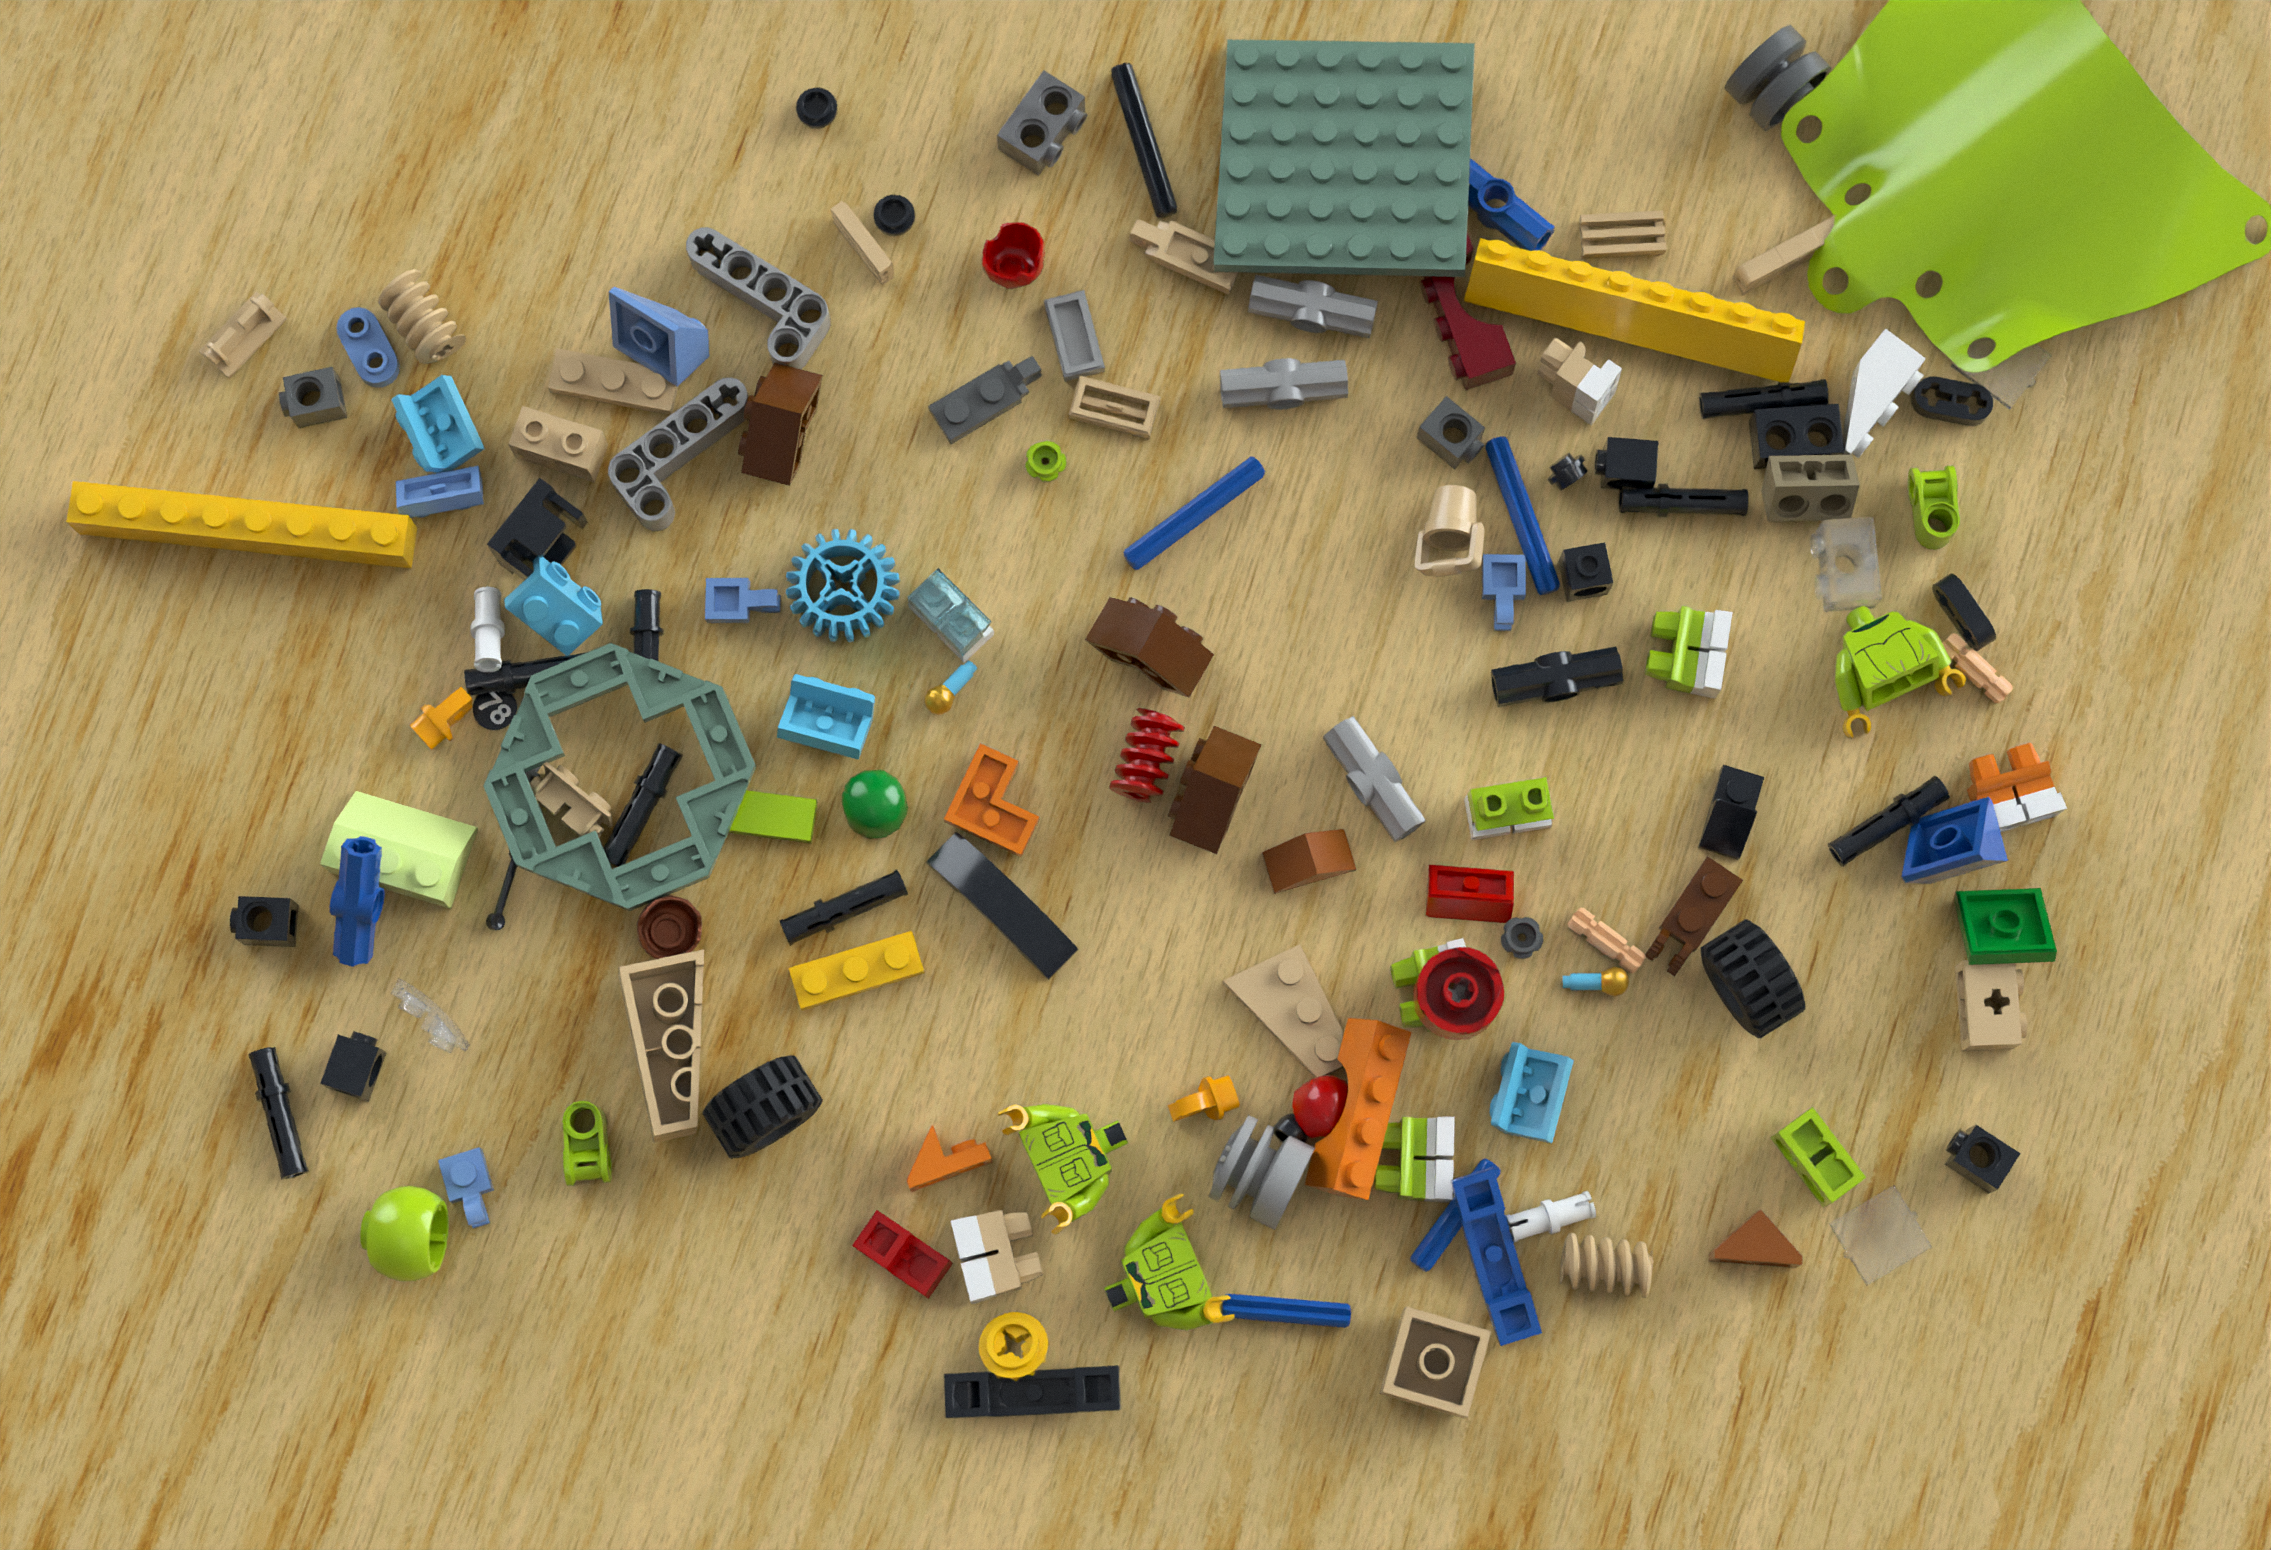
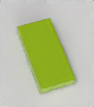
(775, 817)

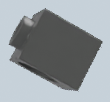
(328, 407)
(1448, 416)

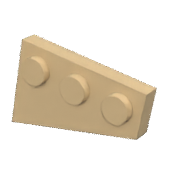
(1293, 1007)

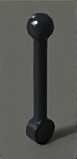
(496, 920)

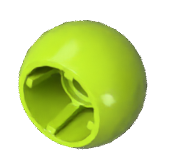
(406, 1233)

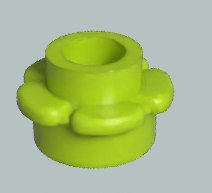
(1045, 450)

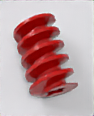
(1145, 755)

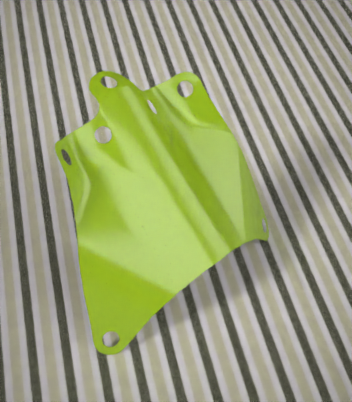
(2016, 168)

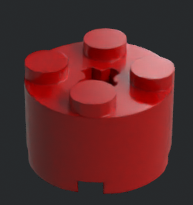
(1483, 988)

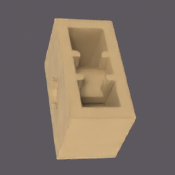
(1978, 1023)

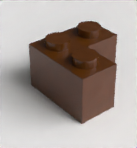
(778, 423)
(1151, 643)
(1213, 788)

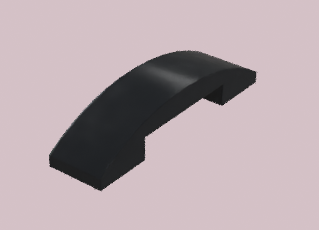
(1003, 904)
(1041, 1394)

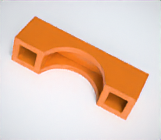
(1349, 1155)

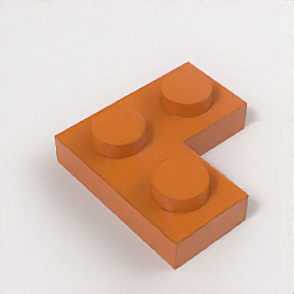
(980, 806)

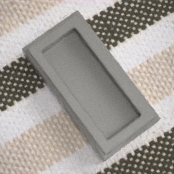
(1074, 335)

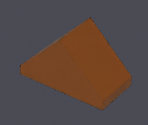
(1308, 859)
(1757, 1243)

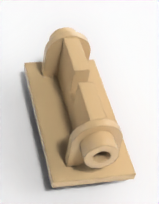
(243, 334)
(585, 810)

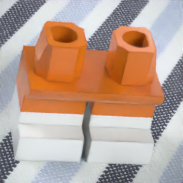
(2018, 795)

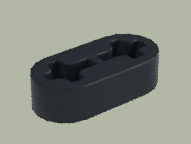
(1950, 410)
(1964, 612)

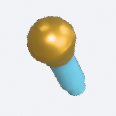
(940, 698)
(1612, 981)

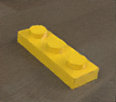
(856, 970)

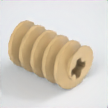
(417, 320)
(1606, 1264)

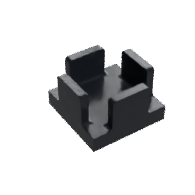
(535, 531)

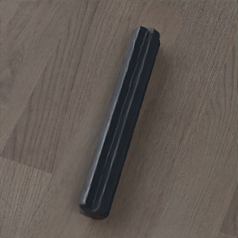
(1144, 140)

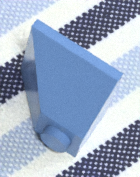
(657, 335)

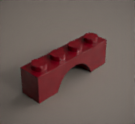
(1477, 348)

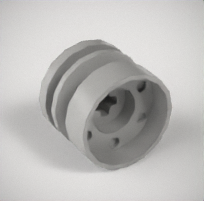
(1260, 1172)

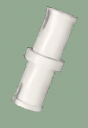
(487, 629)
(1551, 1216)

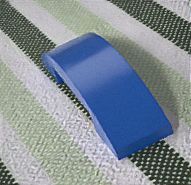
(1495, 1256)

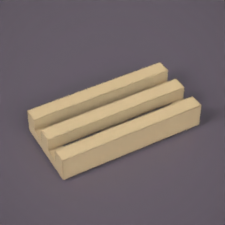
(1622, 219)
(862, 242)
(1109, 422)

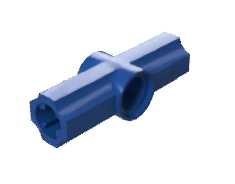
(1514, 219)
(357, 901)

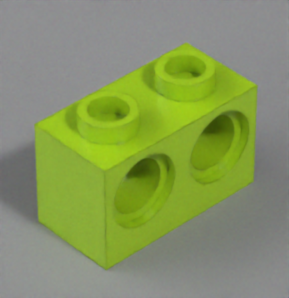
(1818, 1157)

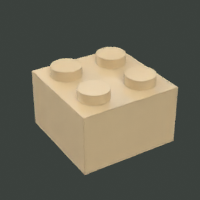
(1435, 1362)

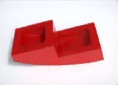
(902, 1254)

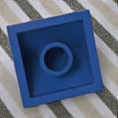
(1953, 843)

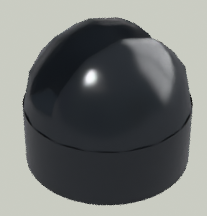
(1288, 1126)

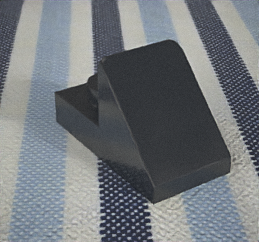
(1731, 812)

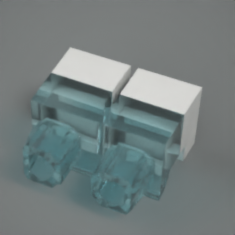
(951, 615)

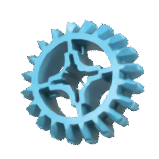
(831, 597)

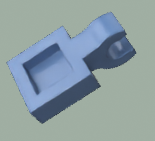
(1503, 581)
(731, 600)
(466, 1180)

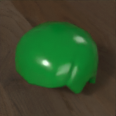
(874, 803)

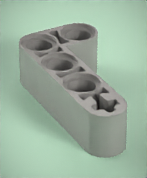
(754, 290)
(686, 447)

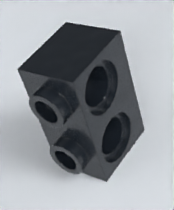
(1793, 427)

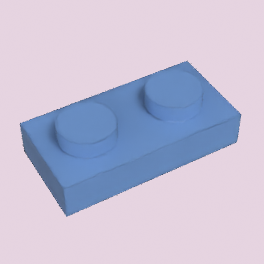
(440, 492)

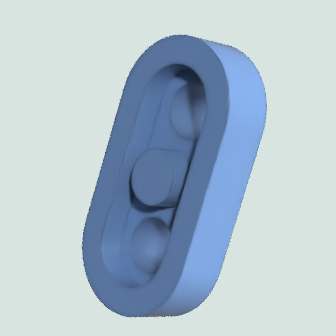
(368, 345)

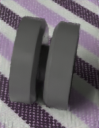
(1777, 77)

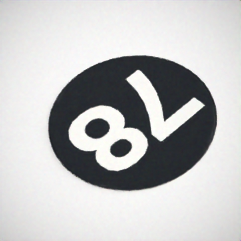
(494, 709)

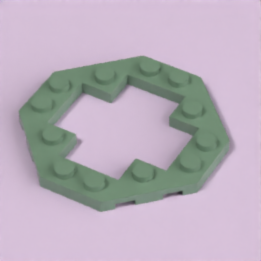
(583, 861)

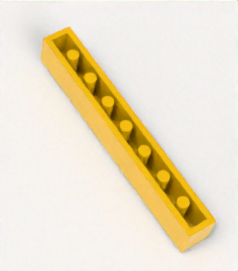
(1635, 310)
(242, 524)

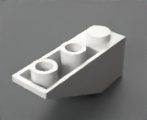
(1875, 384)

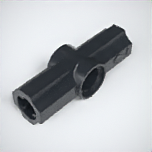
(1557, 676)

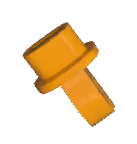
(435, 723)
(1213, 1098)

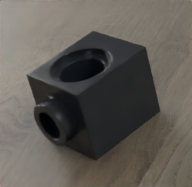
(1627, 463)
(1585, 572)
(282, 929)
(354, 1065)
(2000, 1158)

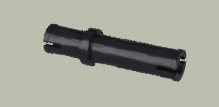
(1774, 396)
(1683, 500)
(509, 676)
(648, 791)
(1902, 812)
(843, 907)
(276, 1105)

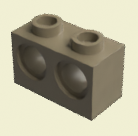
(1810, 487)

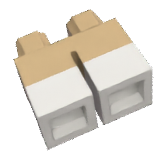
(1577, 381)
(999, 1272)

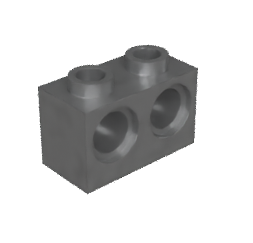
(1033, 119)

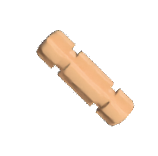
(1977, 669)
(1606, 940)

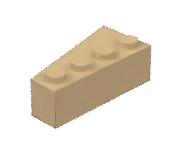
(665, 1030)

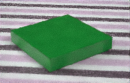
(2005, 926)

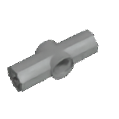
(1312, 306)
(1283, 383)
(1374, 779)

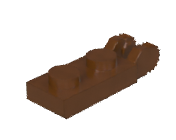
(1695, 911)

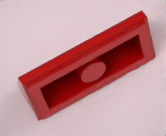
(1470, 893)

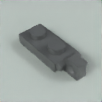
(984, 398)

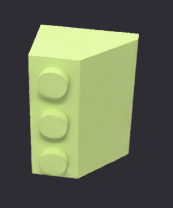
(420, 850)

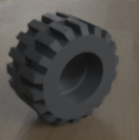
(1753, 978)
(762, 1106)

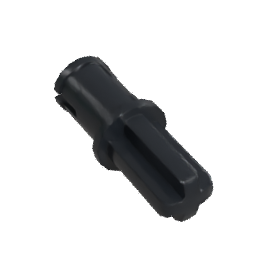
(647, 623)

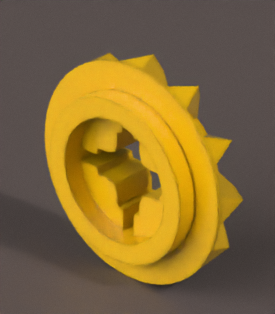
(1019, 1328)

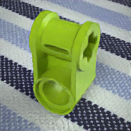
(1934, 497)
(586, 1147)

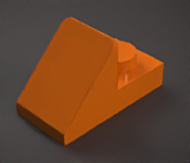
(934, 1167)

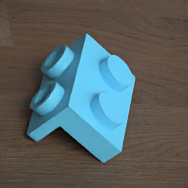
(438, 426)
(556, 606)
(827, 716)
(1530, 1093)

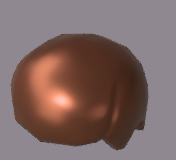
(669, 927)

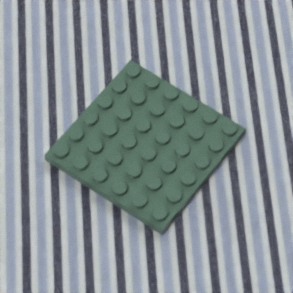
(1345, 158)

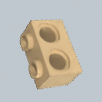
(558, 444)

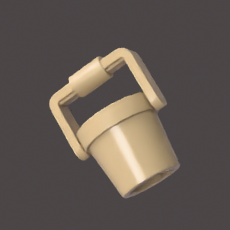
(1451, 528)

